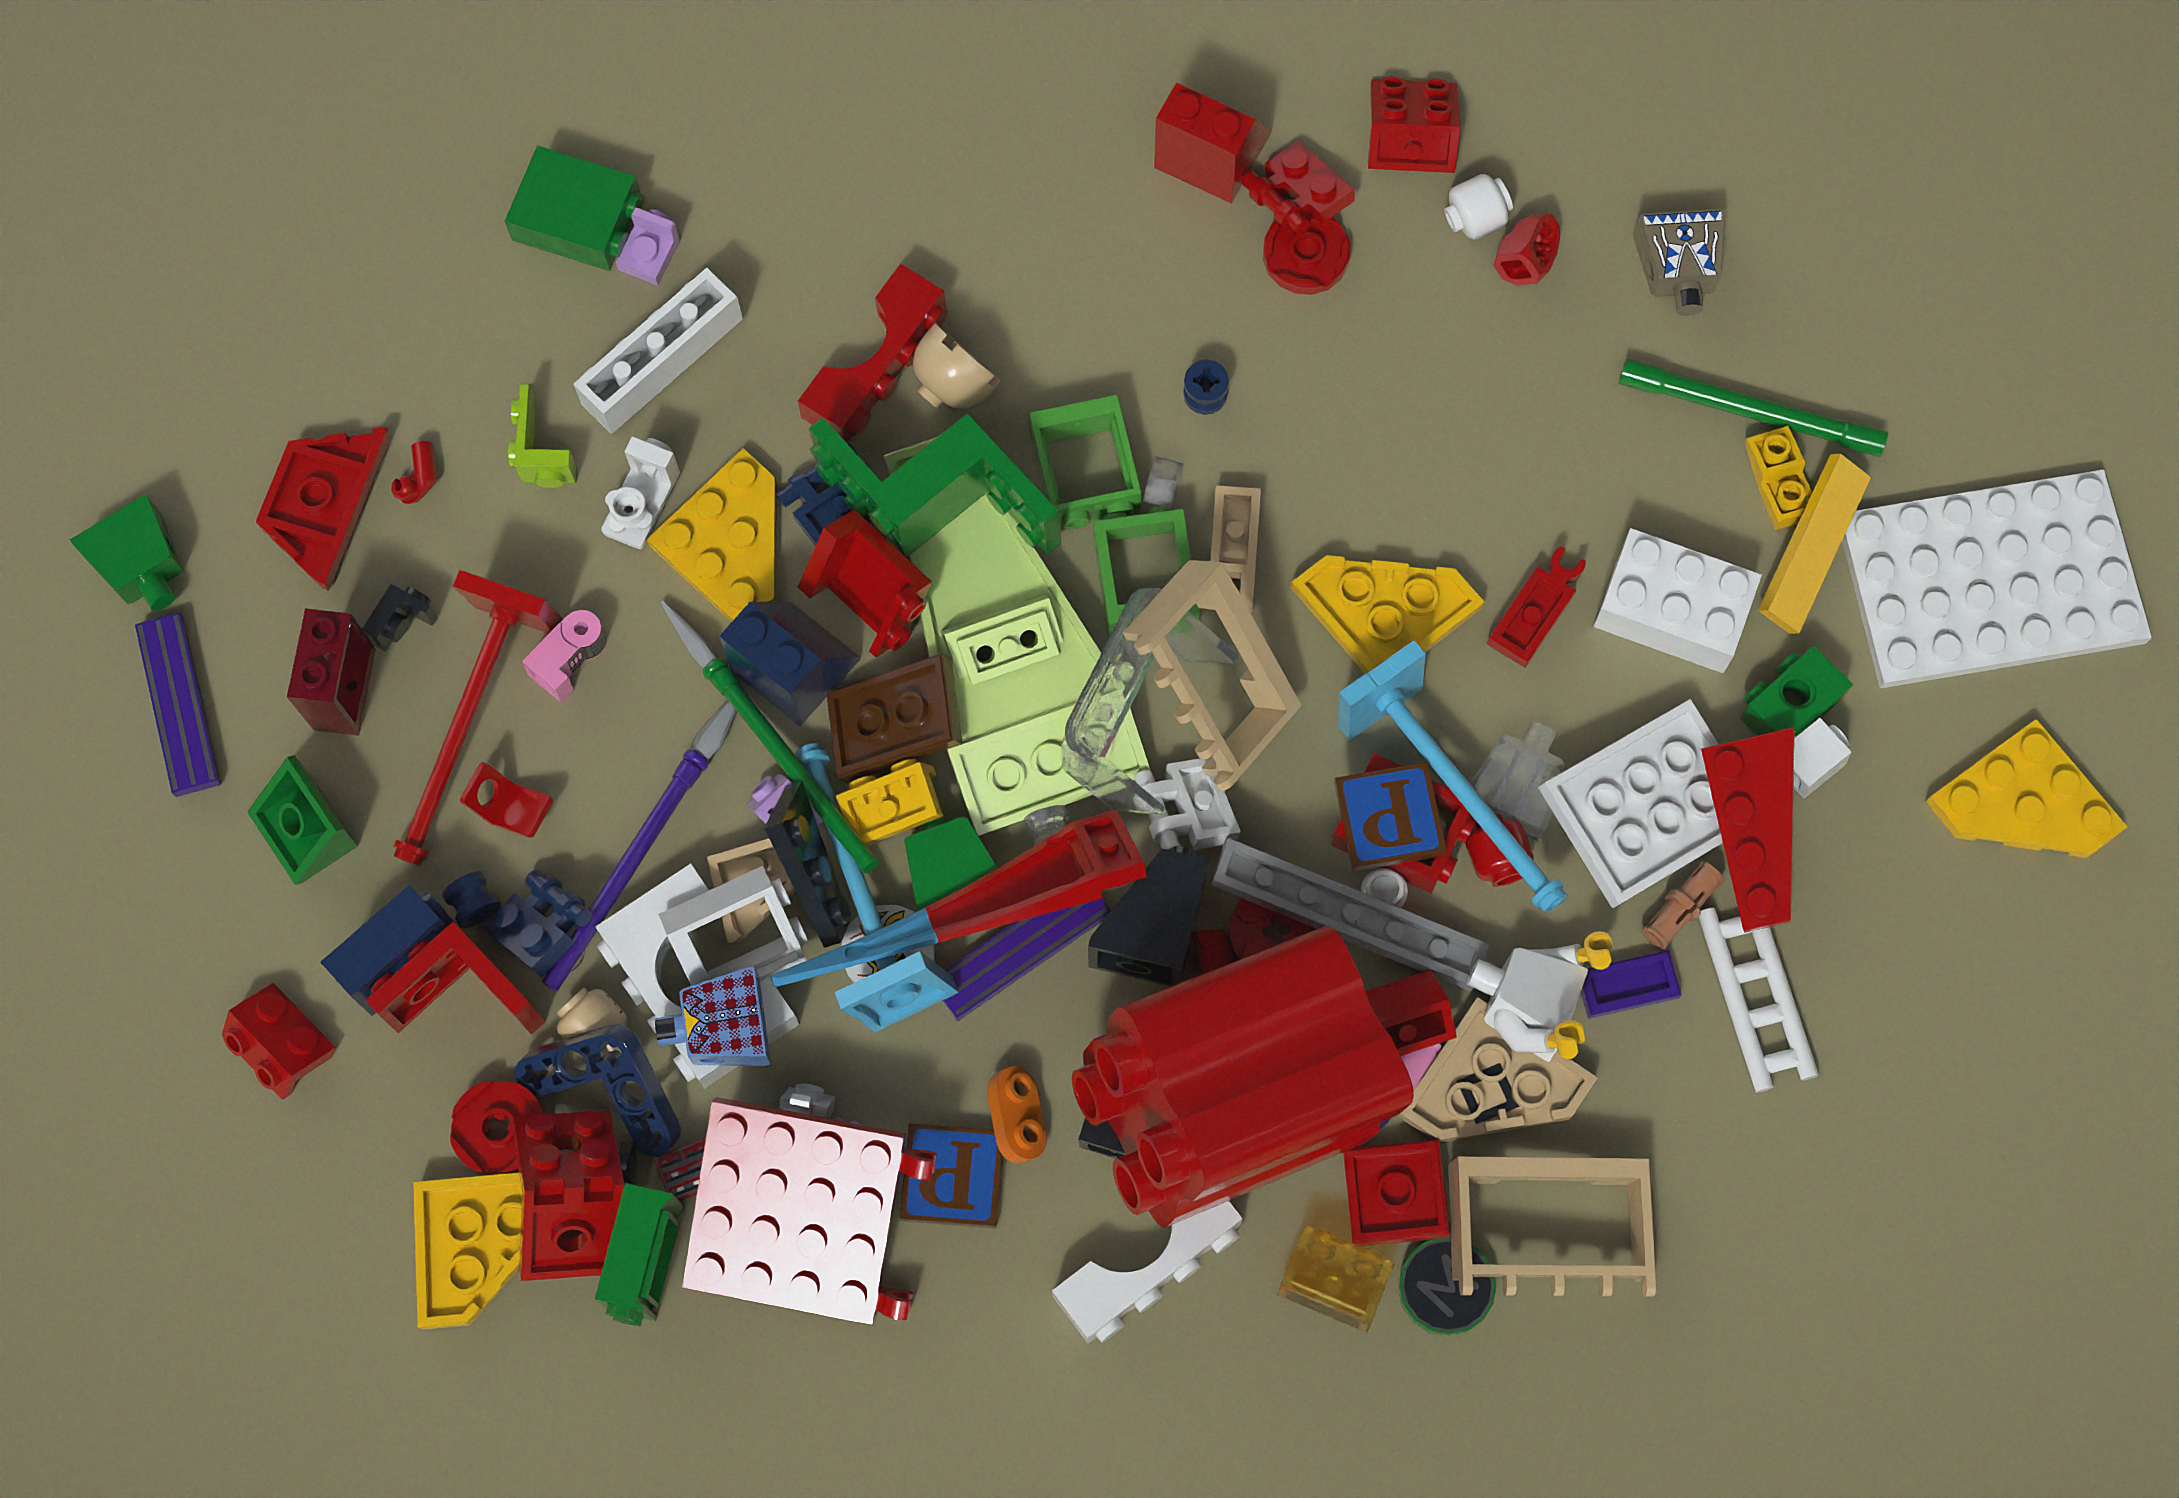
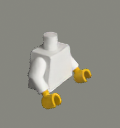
(1539, 993)

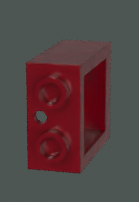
(327, 659)

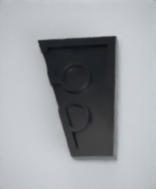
(807, 864)

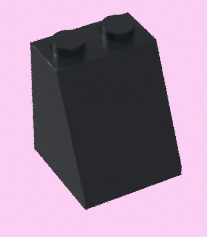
(1154, 921)

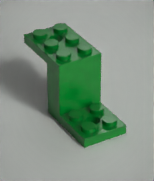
(936, 487)

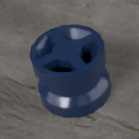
(1204, 397)
(471, 899)

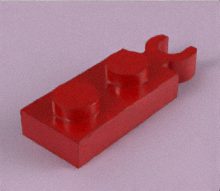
(1535, 610)

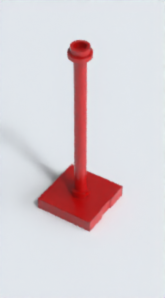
(506, 608)

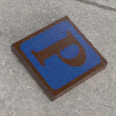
(1390, 816)
(964, 1178)

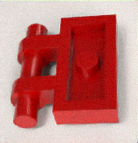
(1306, 180)

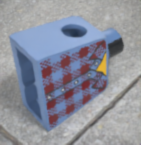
(720, 1021)

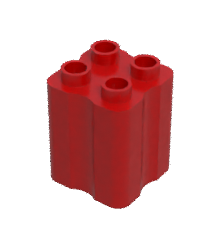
(1241, 1077)

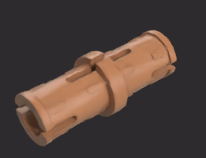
(1682, 905)

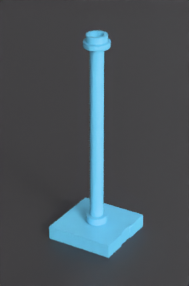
(1384, 693)
(899, 986)

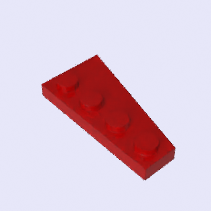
(1754, 811)

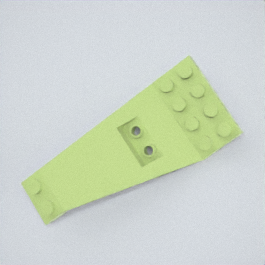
(1017, 702)

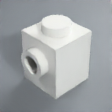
(1818, 756)

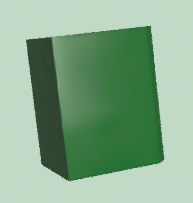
(300, 822)

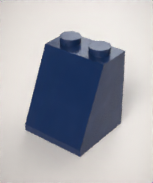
(786, 656)

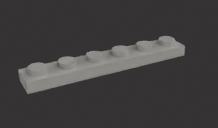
(1351, 913)

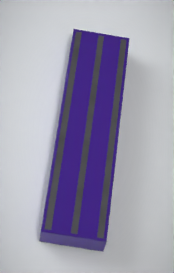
(177, 705)
(1018, 952)

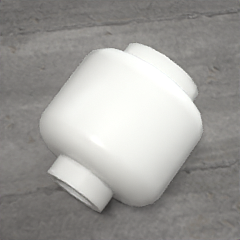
(1478, 206)

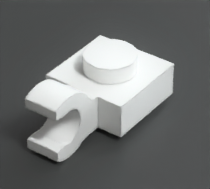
(808, 1100)

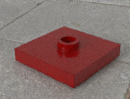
(1396, 1193)

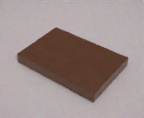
(894, 717)

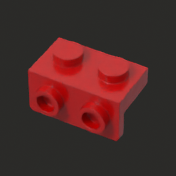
(275, 1039)

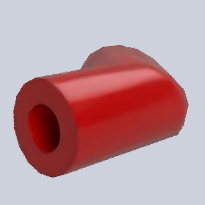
(421, 479)

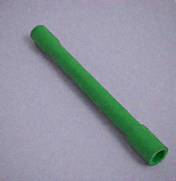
(1845, 433)

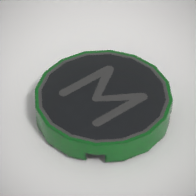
(1434, 1298)

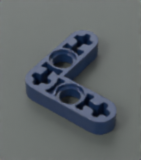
(615, 1071)

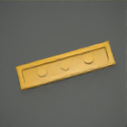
(1814, 544)

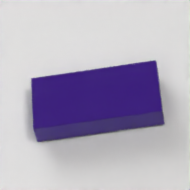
(1630, 984)

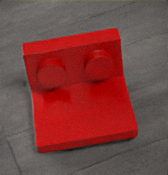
(1413, 125)

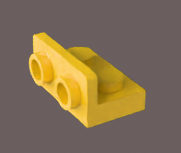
(892, 802)

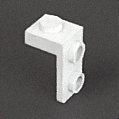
(657, 471)

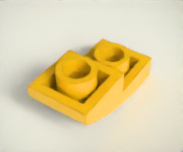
(1779, 475)

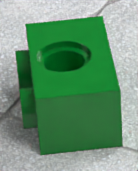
(1810, 677)

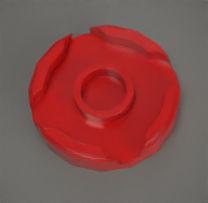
(1309, 260)

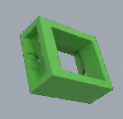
(1078, 421)
(1119, 527)

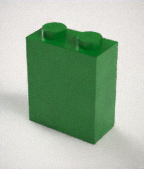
(573, 208)

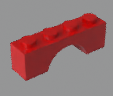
(846, 396)

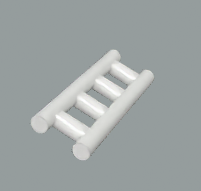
(1746, 1020)

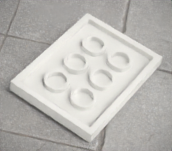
(1640, 804)

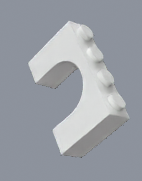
(641, 946)

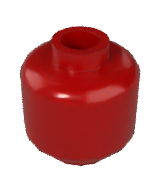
(1489, 861)

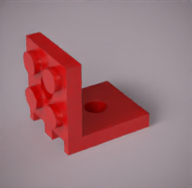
(432, 970)
(566, 1192)

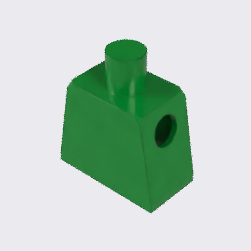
(133, 553)
(945, 859)

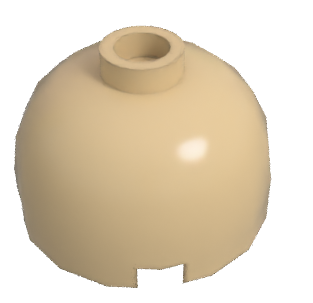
(951, 372)

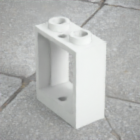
(722, 900)

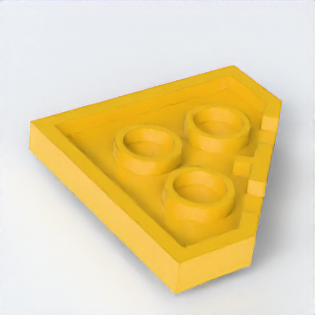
(726, 537)
(1385, 605)
(2028, 799)
(464, 1245)

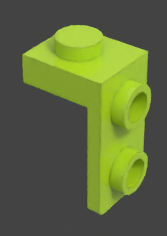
(539, 466)

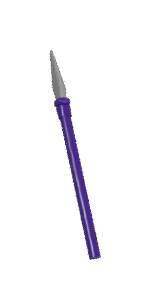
(694, 761)

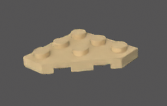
(1541, 1088)

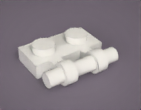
(1201, 807)

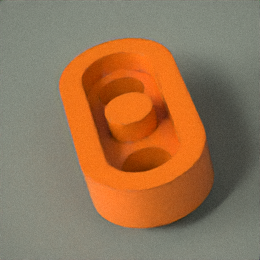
(1015, 1113)

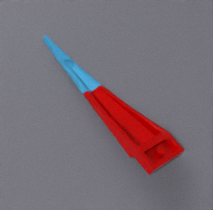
(1049, 877)

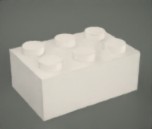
(1677, 600)

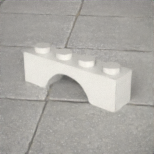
(1100, 1297)

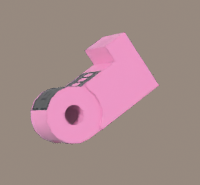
(564, 651)

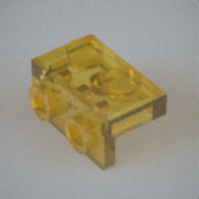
(1336, 1278)

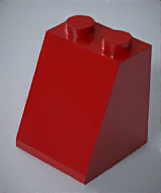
(1206, 142)

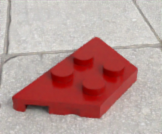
(320, 497)

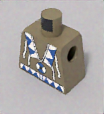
(1681, 254)

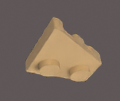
(737, 862)

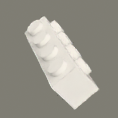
(658, 350)

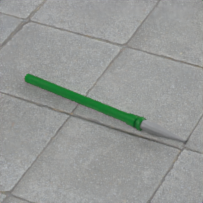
(725, 681)

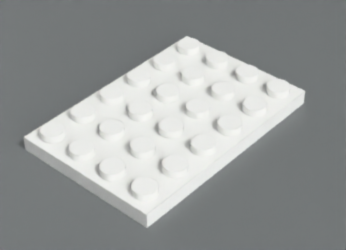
(1993, 579)

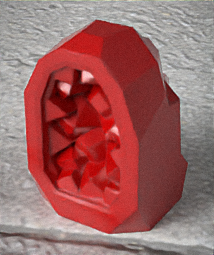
(1528, 250)

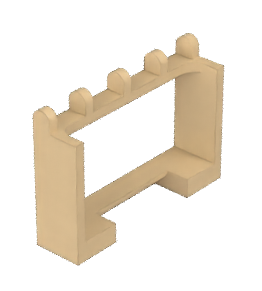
(1264, 681)
(1599, 1171)

